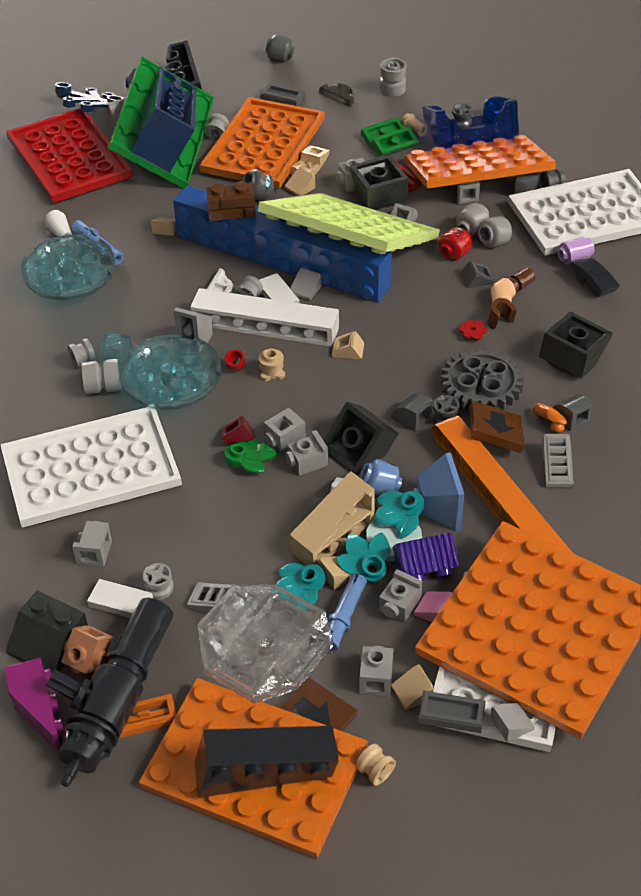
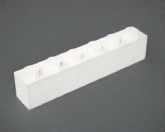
(268, 317)

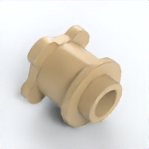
(271, 364)

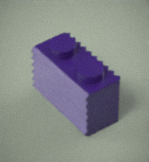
(427, 556)

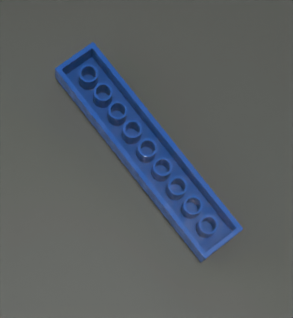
(285, 247)

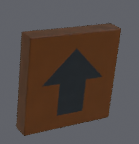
(496, 426)
(320, 706)

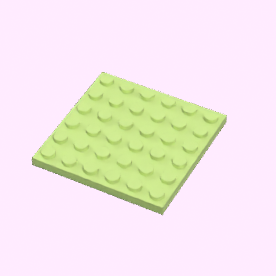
(349, 221)

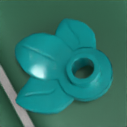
(397, 513)
(365, 554)
(295, 580)

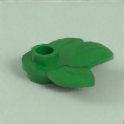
(249, 455)

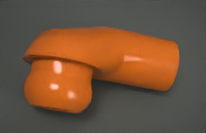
(550, 413)

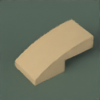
(311, 159)

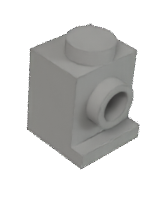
(284, 429)
(307, 454)
(93, 544)
(400, 596)

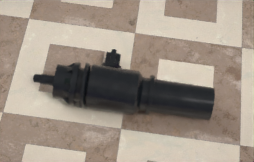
(111, 692)

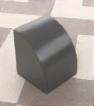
(527, 182)
(413, 411)
(576, 411)

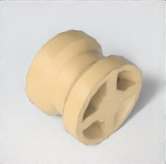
(375, 764)

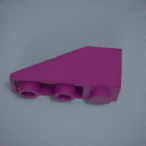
(33, 699)

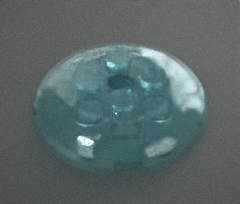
(68, 267)
(170, 372)

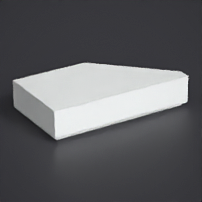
(221, 283)

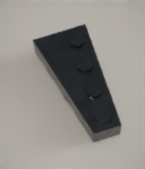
(181, 62)
(263, 758)

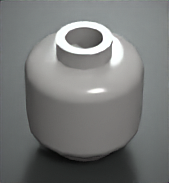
(471, 217)
(494, 231)

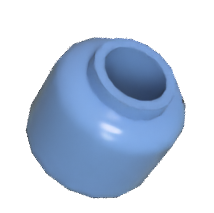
(381, 476)

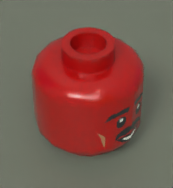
(454, 242)

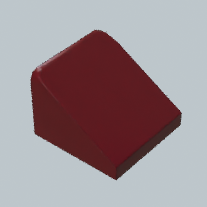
(238, 431)

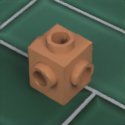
(86, 649)

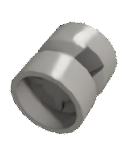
(393, 77)
(102, 376)

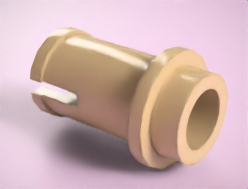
(414, 124)

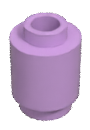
(575, 249)

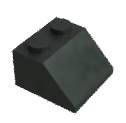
(379, 182)
(574, 344)
(358, 437)
(43, 630)

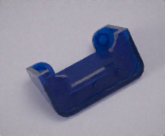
(497, 121)

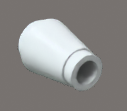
(57, 223)

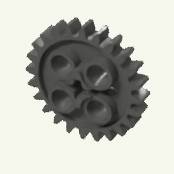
(500, 384)

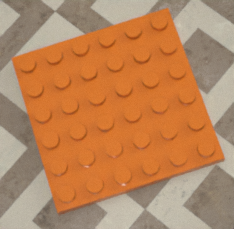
(538, 628)

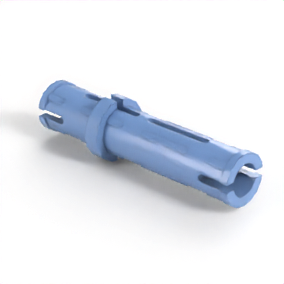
(80, 228)
(340, 620)

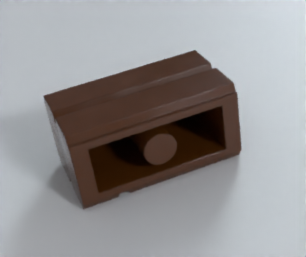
(231, 201)

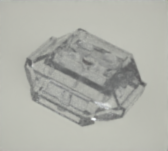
(241, 627)

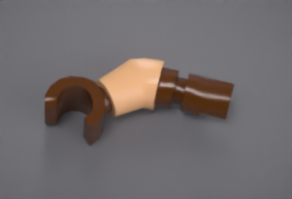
(502, 295)

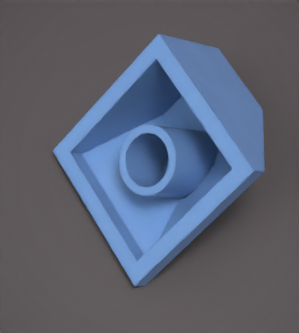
(442, 492)

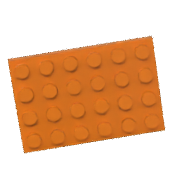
(263, 138)
(478, 161)
(287, 814)

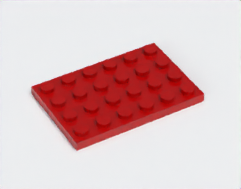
(68, 155)

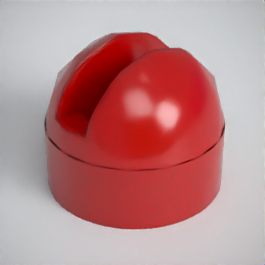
(232, 357)

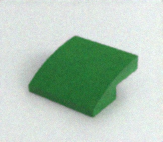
(388, 136)

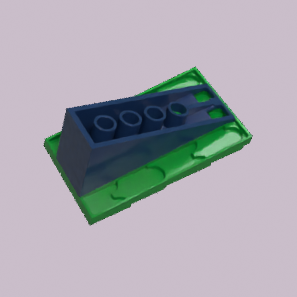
(162, 123)

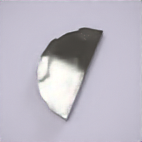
(340, 93)

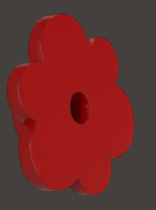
(473, 330)

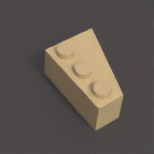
(342, 512)

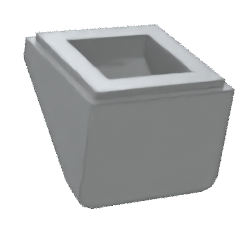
(468, 192)
(404, 212)
(306, 284)
(511, 721)

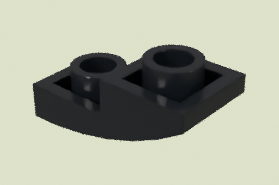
(596, 274)

